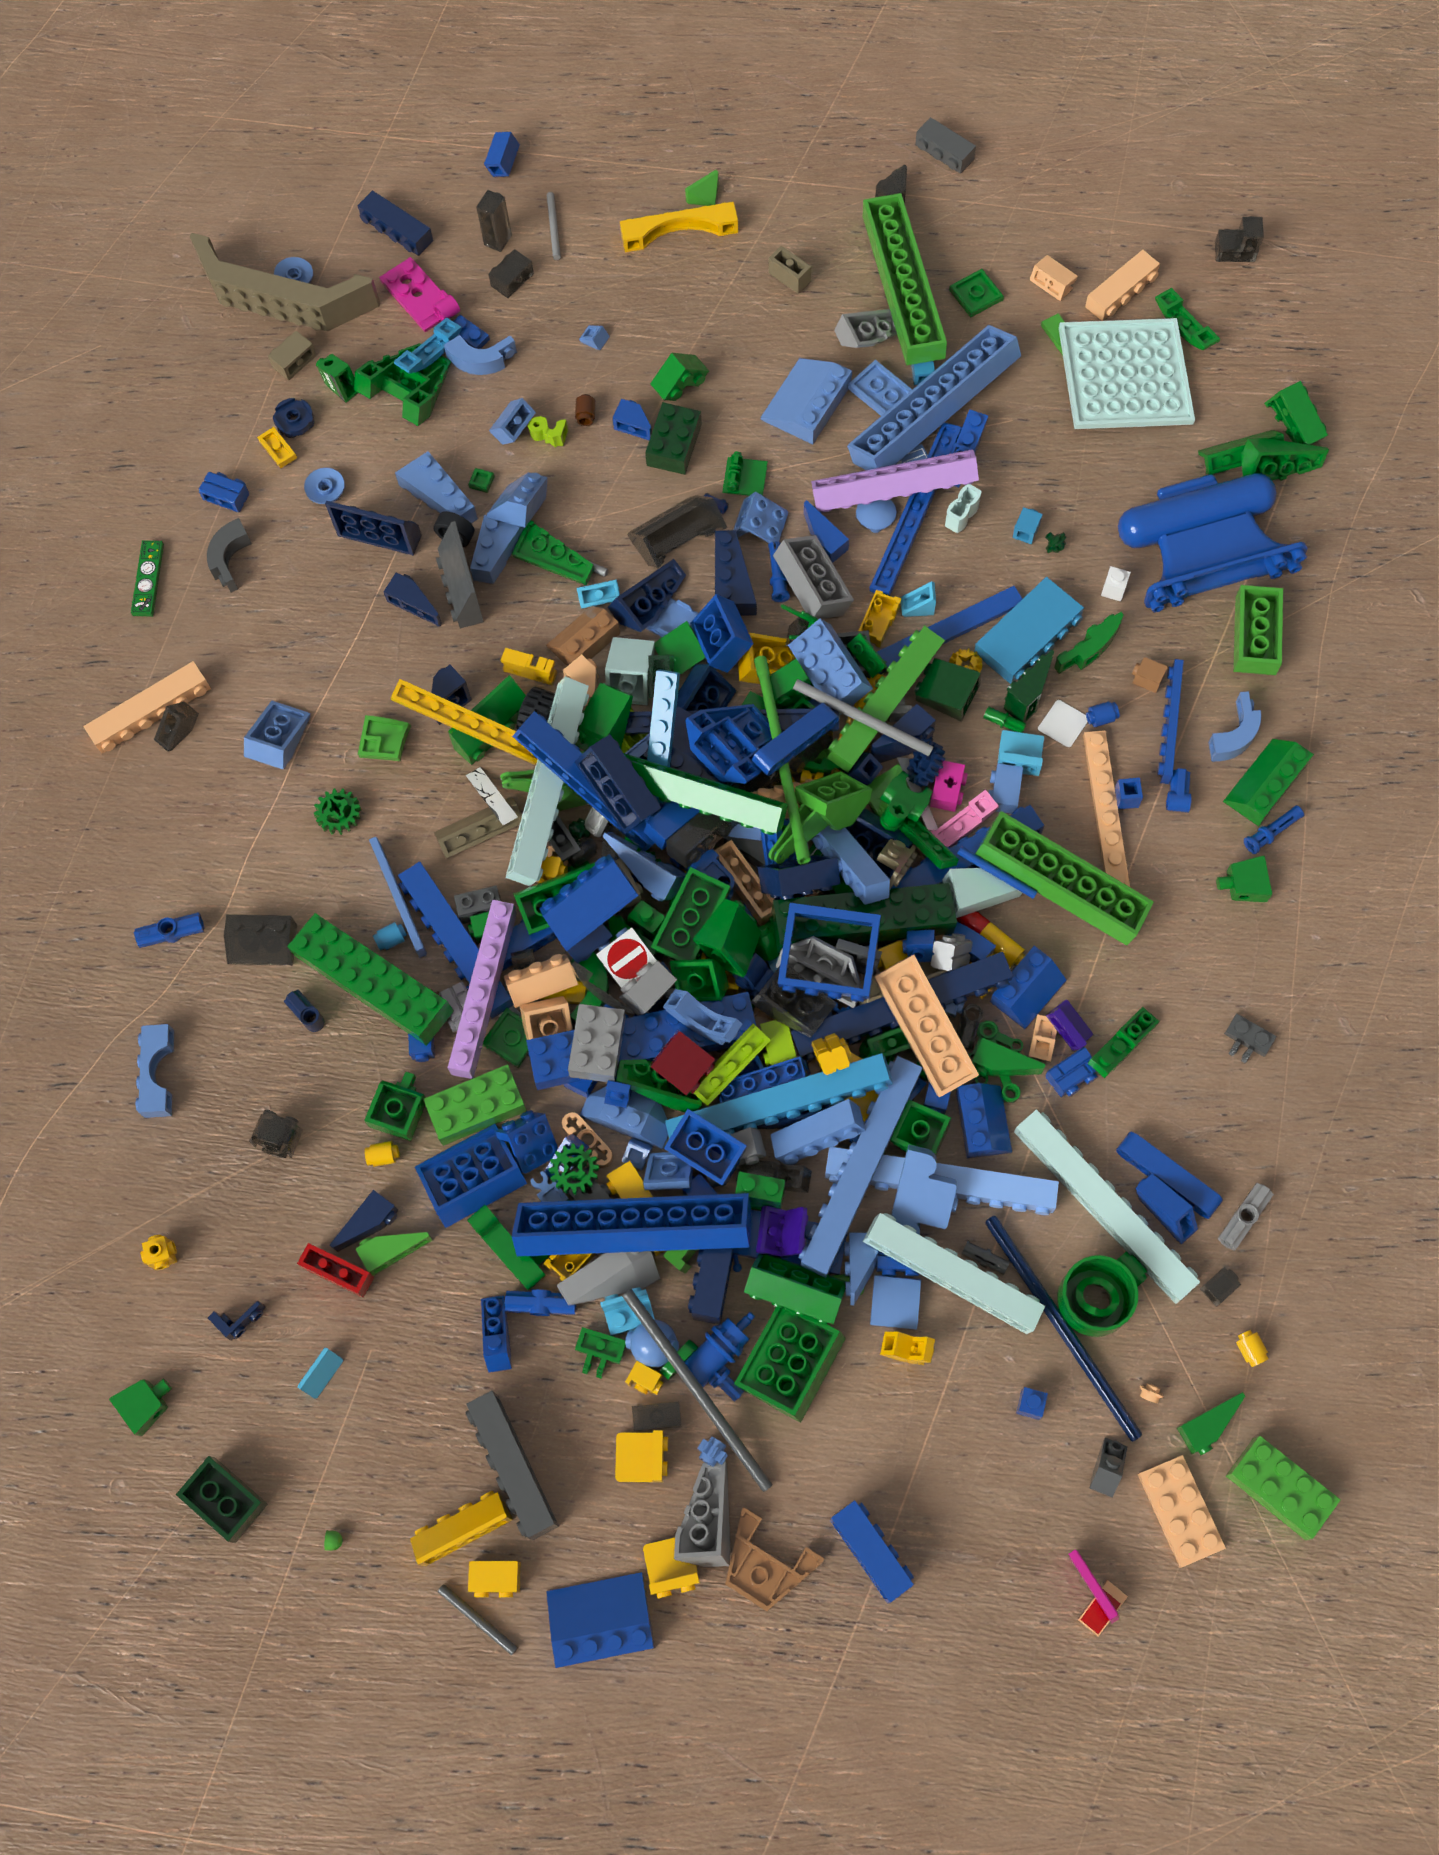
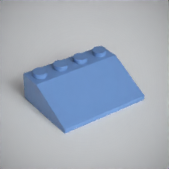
(808, 398)

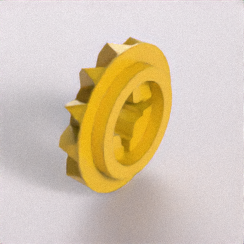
(975, 662)

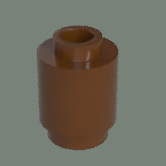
(585, 410)

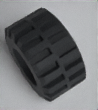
(538, 701)

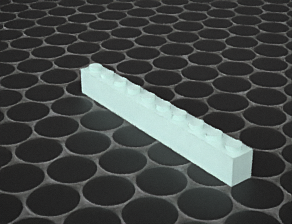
(546, 789)
(1106, 1206)

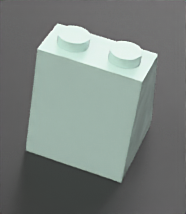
(629, 667)

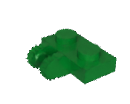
(600, 1346)

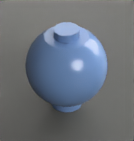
(644, 1347)

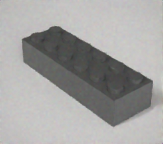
(512, 1465)

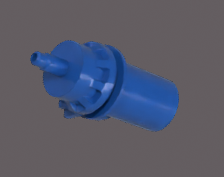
(716, 1351)

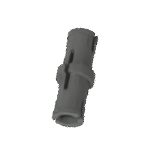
(985, 1257)

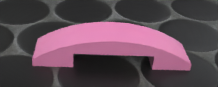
(966, 820)

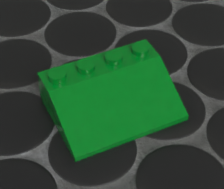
(790, 1362)

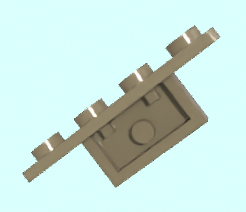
(898, 858)

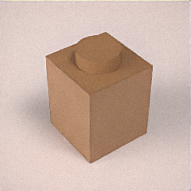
(1149, 674)

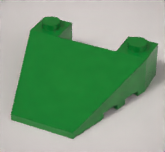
(416, 390)

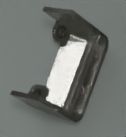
(675, 527)

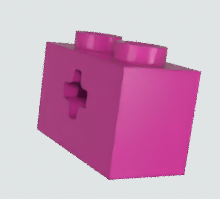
(945, 797)

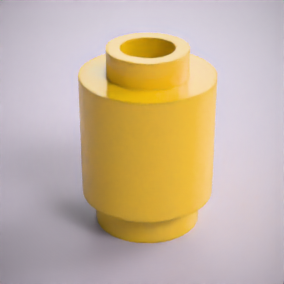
(381, 1154)
(1252, 1348)

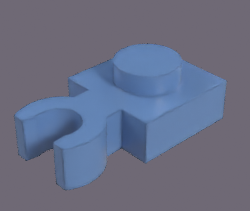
(548, 1192)

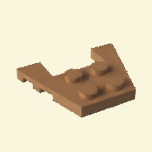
(760, 1575)

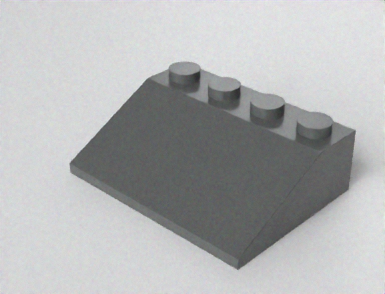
(458, 579)

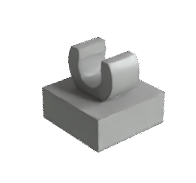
(899, 711)

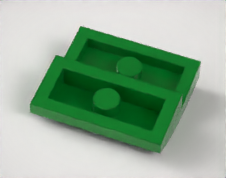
(683, 645)

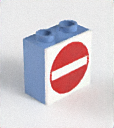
(625, 956)

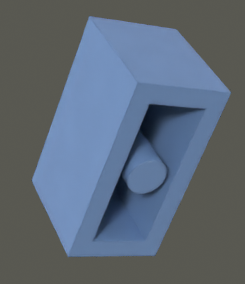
(512, 421)
(1006, 787)

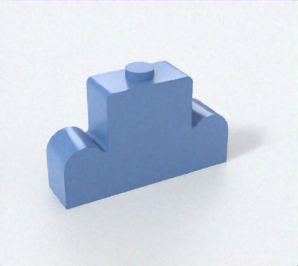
(921, 1194)

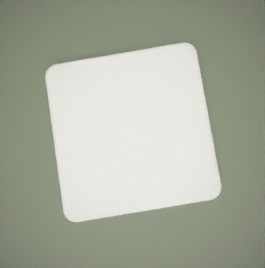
(1063, 723)

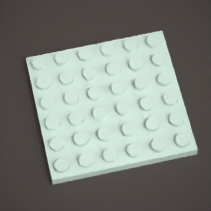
(1126, 373)

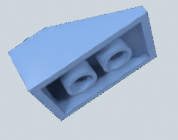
(275, 734)

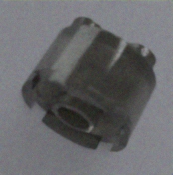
(276, 1134)

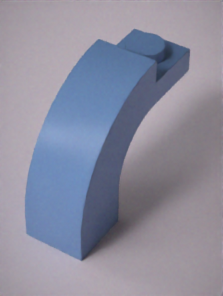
(479, 360)
(1233, 743)
(700, 1018)

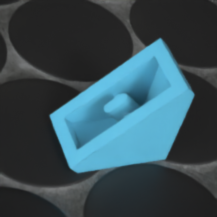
(920, 601)

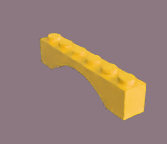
(717, 219)

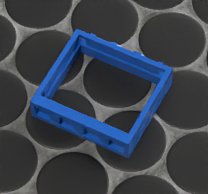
(833, 915)

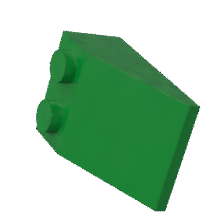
(604, 715)

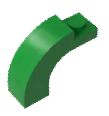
(598, 978)

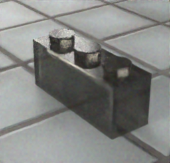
(494, 220)

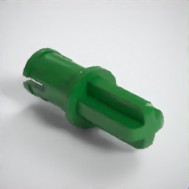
(1004, 720)

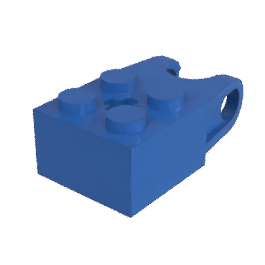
(710, 865)

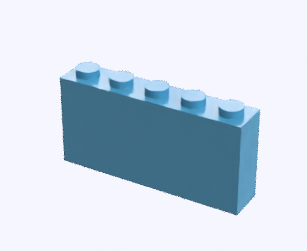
(1029, 630)

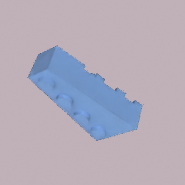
(433, 486)

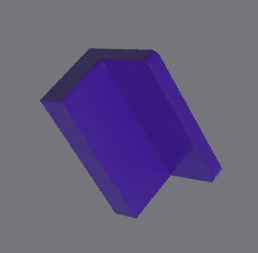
(1070, 1025)

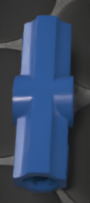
(156, 934)
(538, 1303)

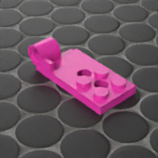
(426, 309)

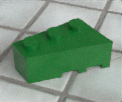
(1298, 414)

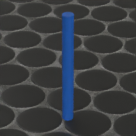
(997, 872)

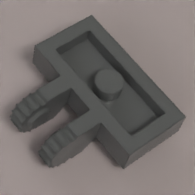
(1249, 1035)

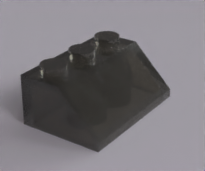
(259, 939)

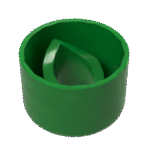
(1114, 1279)

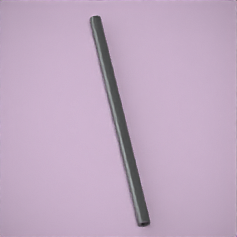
(697, 1390)

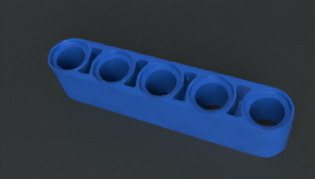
(795, 739)
(1151, 1160)

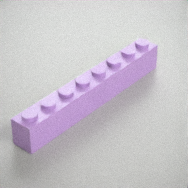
(895, 481)
(482, 989)

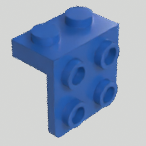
(529, 1140)

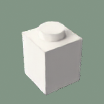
(1115, 583)

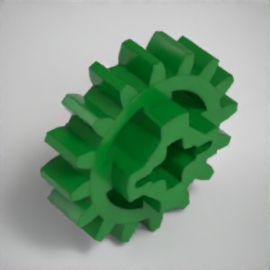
(331, 820)
(580, 1162)

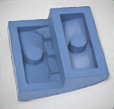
(895, 1302)

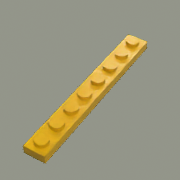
(460, 719)

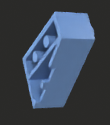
(493, 549)

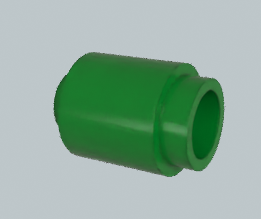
(1134, 1266)

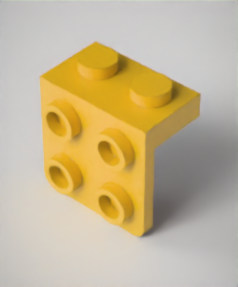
(641, 1457)
(666, 1572)

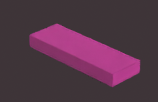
(1094, 1586)

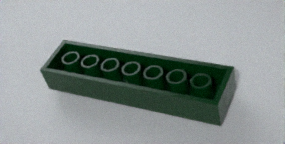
(905, 910)

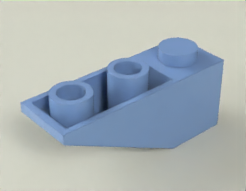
(860, 1265)

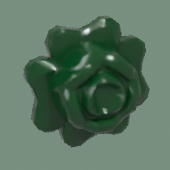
(1056, 542)
(578, 830)

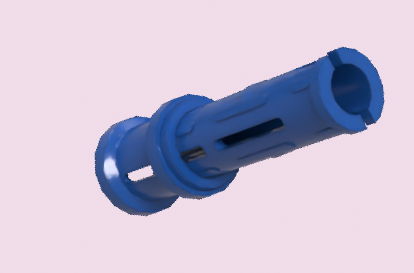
(778, 580)
(1266, 835)

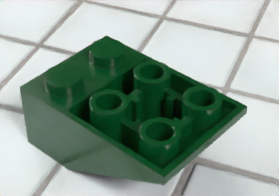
(1026, 693)

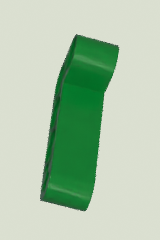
(501, 1243)

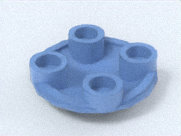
(876, 515)

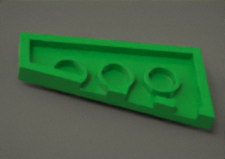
(545, 551)

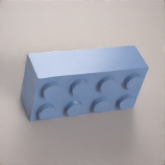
(830, 663)

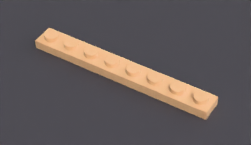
(1105, 805)

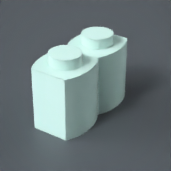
(963, 508)

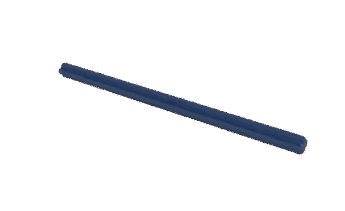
(1064, 1329)

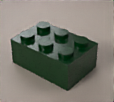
(673, 438)
(221, 1499)

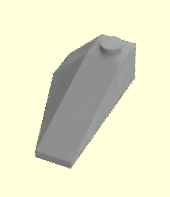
(706, 1525)

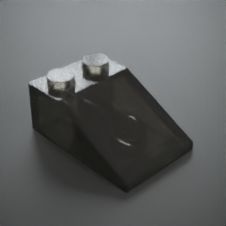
(794, 1010)

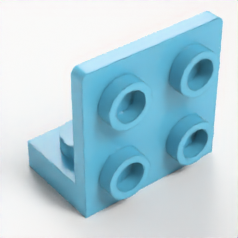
(1022, 751)
(619, 1314)

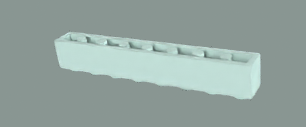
(954, 1273)

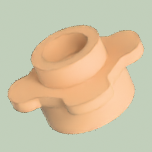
(1151, 1393)

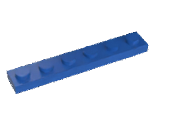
(1169, 729)

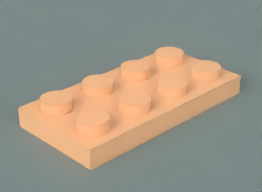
(1181, 1511)

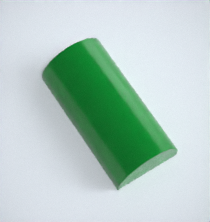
(532, 898)

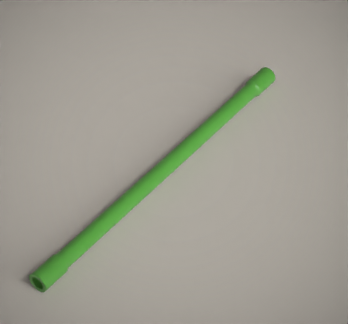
(800, 843)

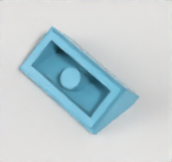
(598, 593)
(320, 1373)

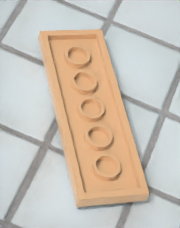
(926, 1025)

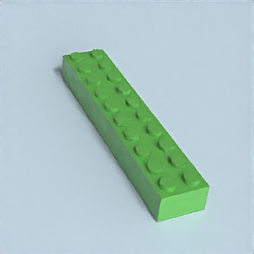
(904, 279)

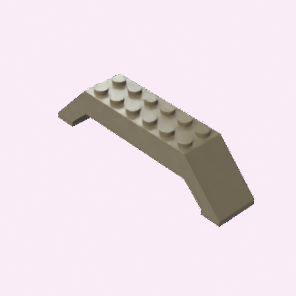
(285, 297)

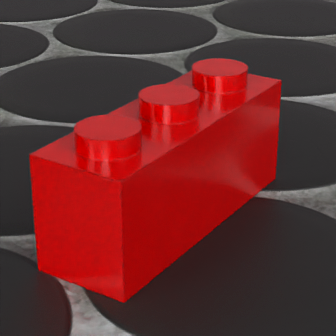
(335, 1270)

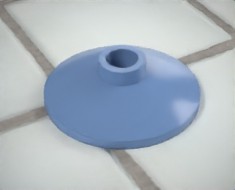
(295, 267)
(322, 479)

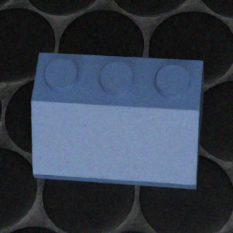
(520, 500)

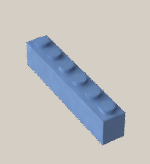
(854, 864)

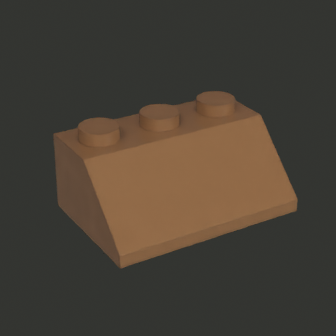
(585, 635)

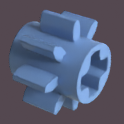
(712, 1451)

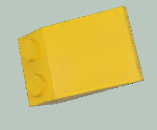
(772, 648)

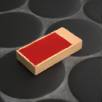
(1094, 1617)

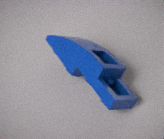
(970, 433)

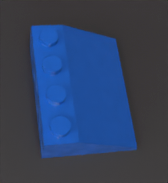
(588, 901)
(470, 1176)
(599, 1620)

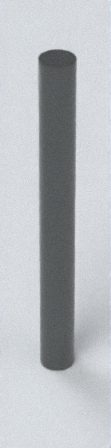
(477, 1619)

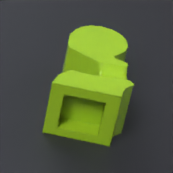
(539, 431)

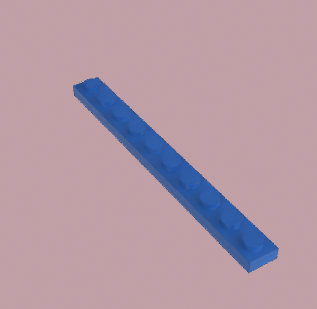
(911, 519)

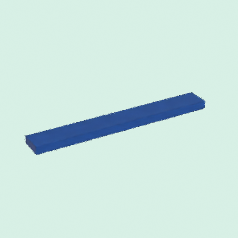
(961, 622)

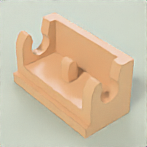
(1053, 277)

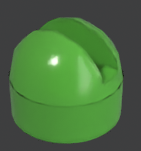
(333, 1540)

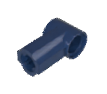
(304, 1010)

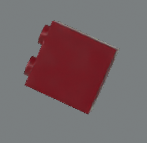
(683, 1063)

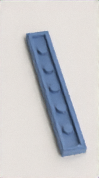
(398, 897)

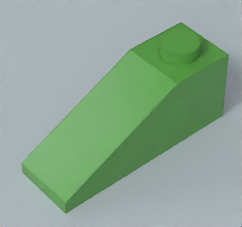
(384, 1251)

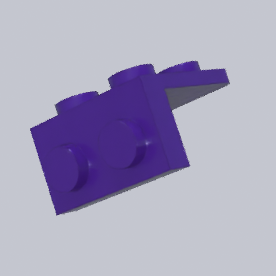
(782, 1231)

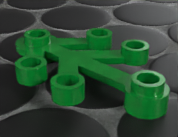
(999, 1037)

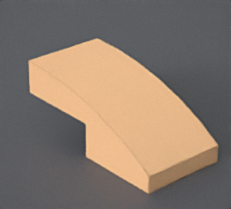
(1042, 1039)

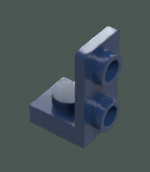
(223, 1322)

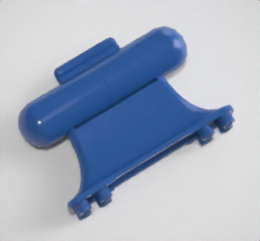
(1208, 536)

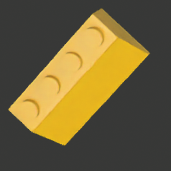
(460, 1529)

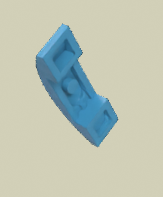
(430, 349)

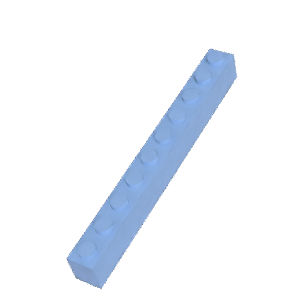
(972, 1184)

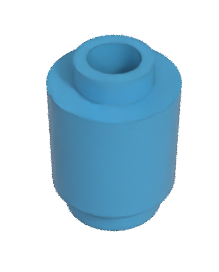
(389, 936)

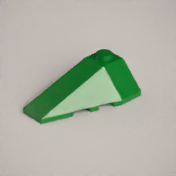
(1280, 458)
(654, 1086)

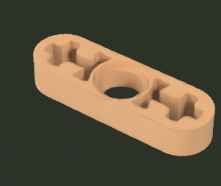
(581, 1123)

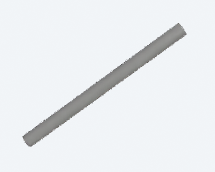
(862, 717)

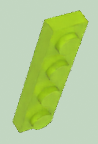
(731, 1063)

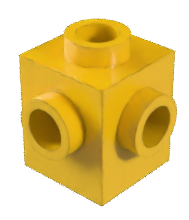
(164, 1256)

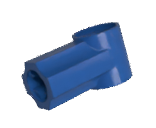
(1179, 797)

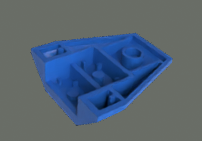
(728, 740)

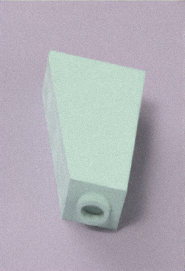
(976, 890)

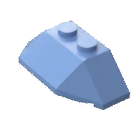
(641, 1120)

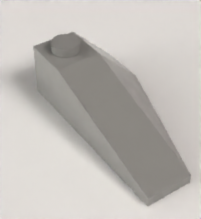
(865, 328)
(610, 1275)

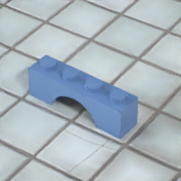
(155, 1043)

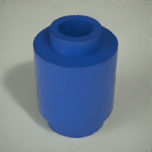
(1102, 714)

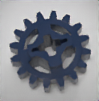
(924, 767)

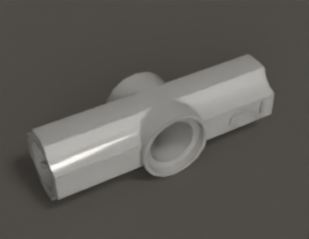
(1253, 1205)

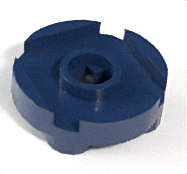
(294, 427)

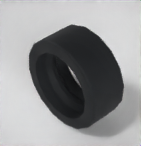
(464, 527)

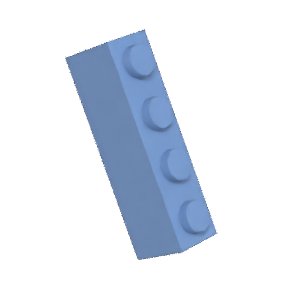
(817, 1132)

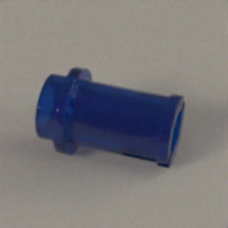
(721, 504)

